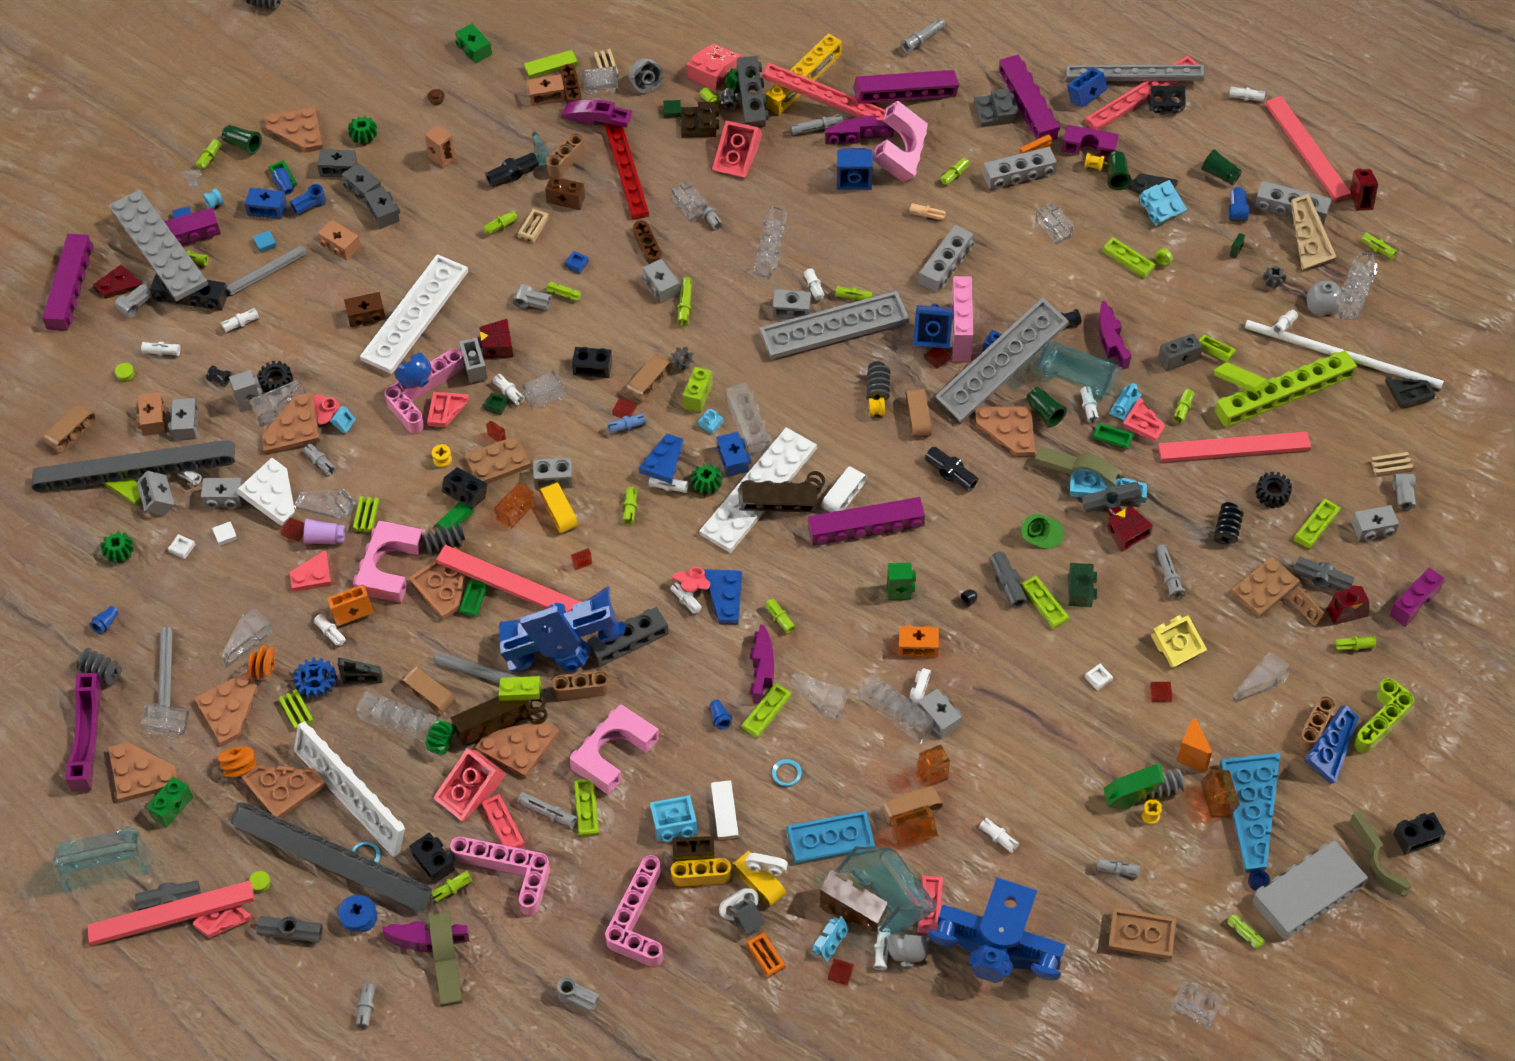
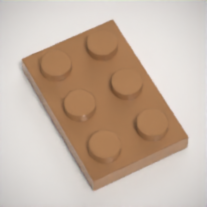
(498, 460)
(1265, 587)
(1142, 933)

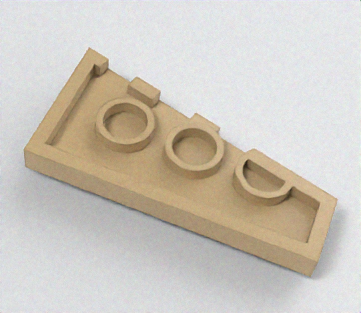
(1311, 237)

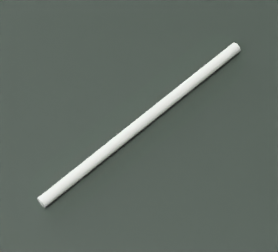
(1359, 359)

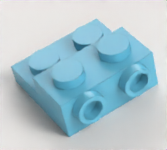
(1162, 203)
(674, 818)

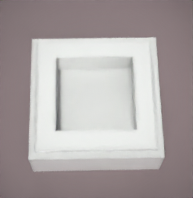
(224, 533)
(181, 546)
(1098, 677)

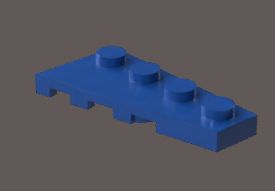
(1331, 747)

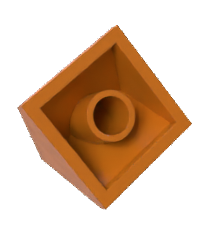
(1194, 748)

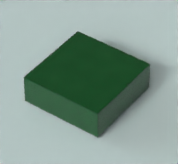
(672, 108)
(1237, 245)
(496, 403)

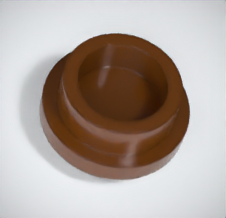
(436, 96)

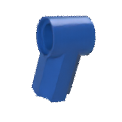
(313, 197)
(1238, 205)

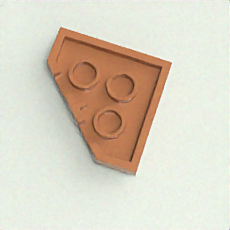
(296, 128)
(293, 426)
(1008, 427)
(439, 587)
(228, 707)
(518, 746)
(138, 772)
(282, 787)

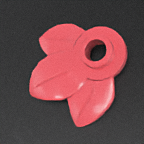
(323, 412)
(692, 580)

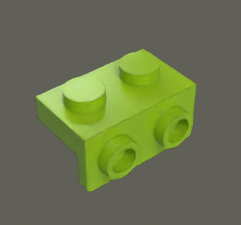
(520, 688)

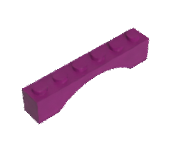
(81, 761)

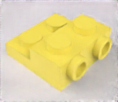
(1178, 640)

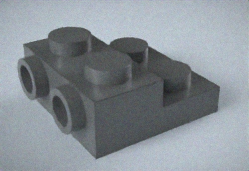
(996, 108)

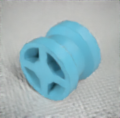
(213, 198)

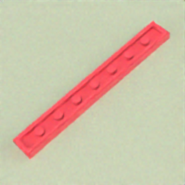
(820, 92)
(1128, 101)
(1308, 149)
(1234, 447)
(502, 579)
(170, 913)

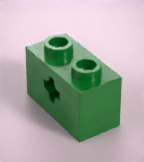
(473, 43)
(900, 581)
(169, 801)

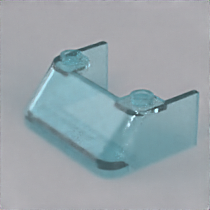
(1078, 367)
(98, 851)
(892, 882)

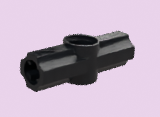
(512, 169)
(951, 468)

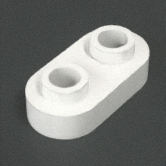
(922, 679)
(765, 863)
(736, 898)

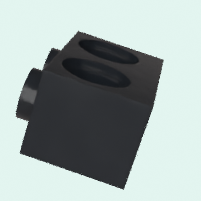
(1166, 94)
(592, 362)
(464, 487)
(1421, 837)
(429, 859)

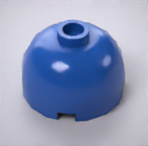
(415, 372)

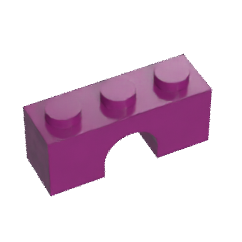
(1078, 137)
(1422, 590)

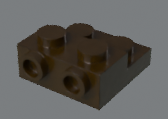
(700, 120)

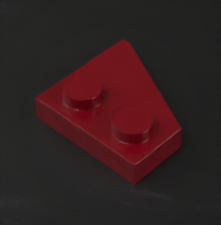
(116, 282)

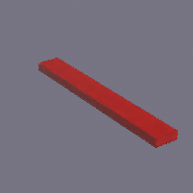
(627, 171)

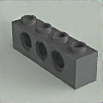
(747, 66)
(639, 637)

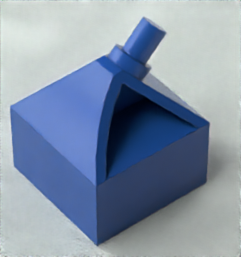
(854, 169)
(933, 326)

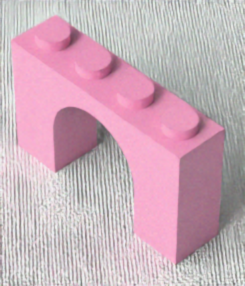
(913, 131)
(963, 319)
(385, 539)
(619, 725)

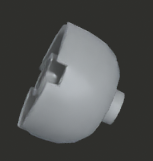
(646, 75)
(1323, 298)
(908, 948)

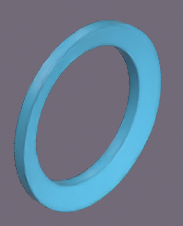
(782, 762)
(378, 854)

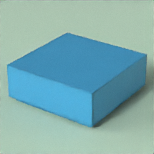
(264, 241)

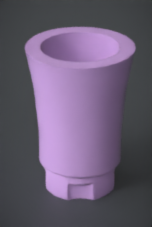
(323, 533)

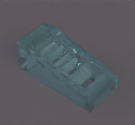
(540, 150)

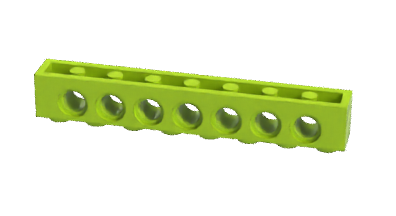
(1286, 388)

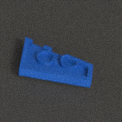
(663, 459)
(725, 594)

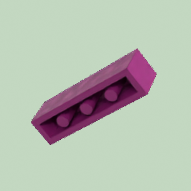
(194, 226)

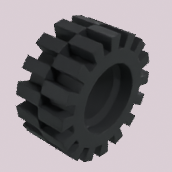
(273, 370)
(1276, 481)

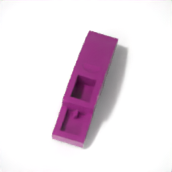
(596, 110)
(856, 128)
(1110, 338)
(763, 663)
(417, 938)

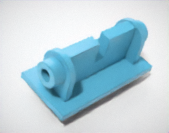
(1125, 402)
(835, 932)

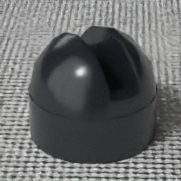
(969, 597)

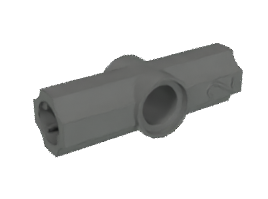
(1099, 499)
(1323, 574)
(1007, 579)
(166, 893)
(277, 928)

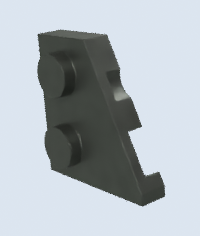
(1144, 182)
(1410, 391)
(357, 672)

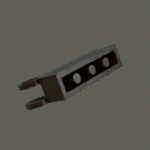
(780, 496)
(493, 716)

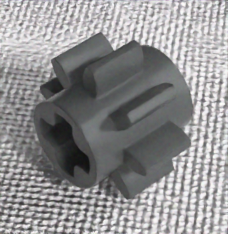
(729, 99)
(1274, 277)
(687, 357)

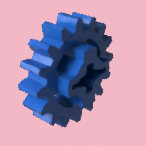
(314, 679)

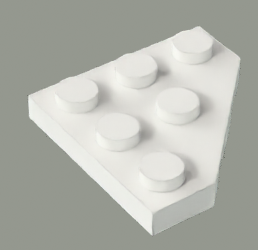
(270, 492)

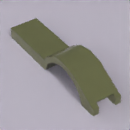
(1068, 464)
(1373, 844)
(445, 958)

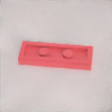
(502, 822)
(933, 887)

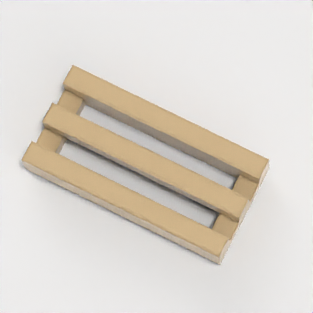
(603, 55)
(533, 237)
(1390, 462)

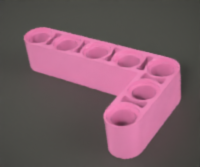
(400, 397)
(507, 864)
(632, 912)

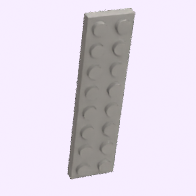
(158, 245)
(834, 325)
(1002, 360)

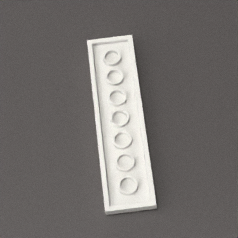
(414, 314)
(778, 465)
(349, 789)

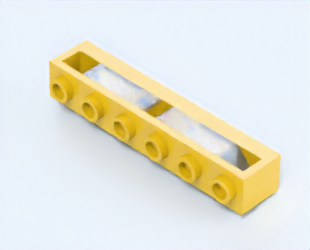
(811, 67)

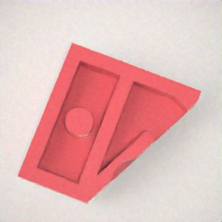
(445, 408)
(1144, 422)
(311, 574)
(221, 921)

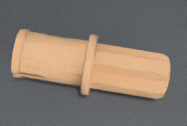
(926, 211)

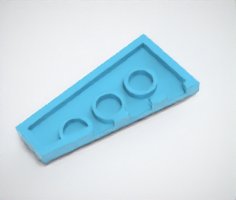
(1087, 482)

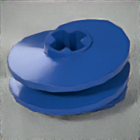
(362, 921)

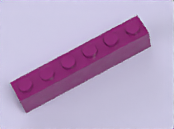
(905, 86)
(1028, 97)
(67, 282)
(866, 521)

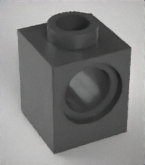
(747, 916)

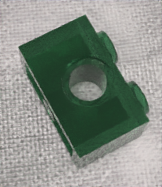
(1081, 595)

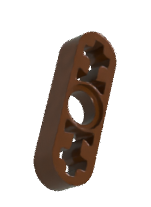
(571, 79)
(648, 235)

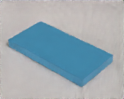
(829, 837)

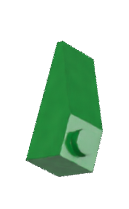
(1133, 787)

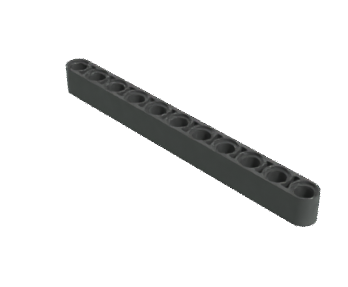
(133, 466)
(331, 856)

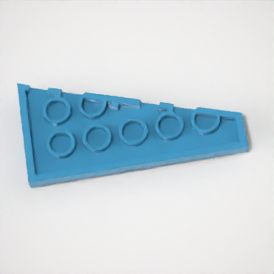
(1256, 790)

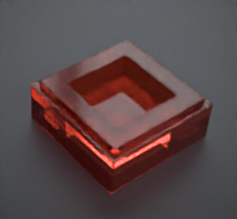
(937, 357)
(624, 408)
(495, 431)
(293, 529)
(581, 559)
(1161, 691)
(840, 972)

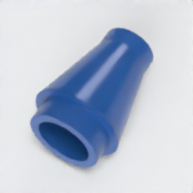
(282, 180)
(103, 621)
(720, 715)

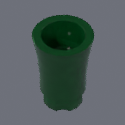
(241, 138)
(1221, 167)
(1118, 172)
(1046, 407)

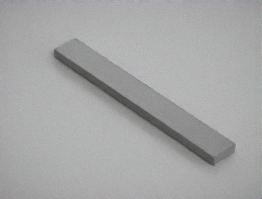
(1140, 72)

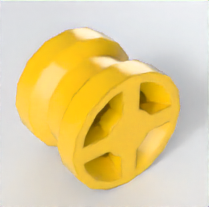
(876, 407)
(445, 459)

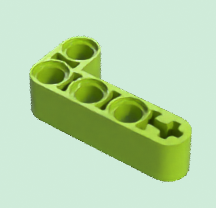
(1381, 719)

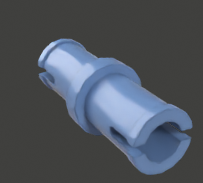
(626, 423)

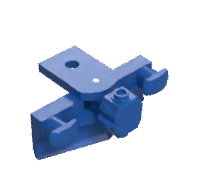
(559, 633)
(999, 936)

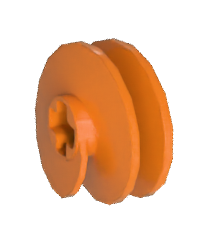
(261, 663)
(237, 761)

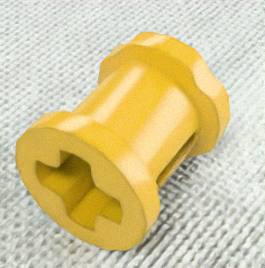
(1094, 162)
(1151, 812)

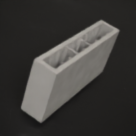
(1309, 890)

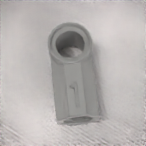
(527, 297)
(130, 304)
(1404, 486)
(578, 996)

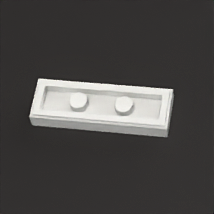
(724, 810)

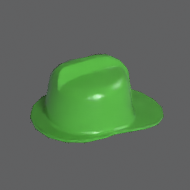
(1042, 531)

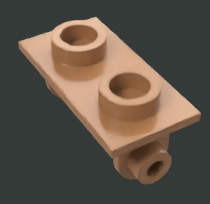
(1307, 607)

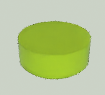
(1163, 257)
(124, 372)
(260, 881)

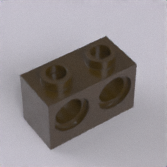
(693, 848)

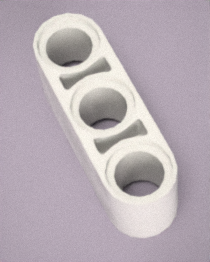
(844, 490)

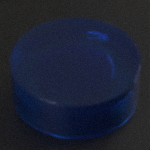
(1257, 879)

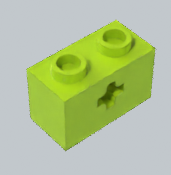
(697, 389)

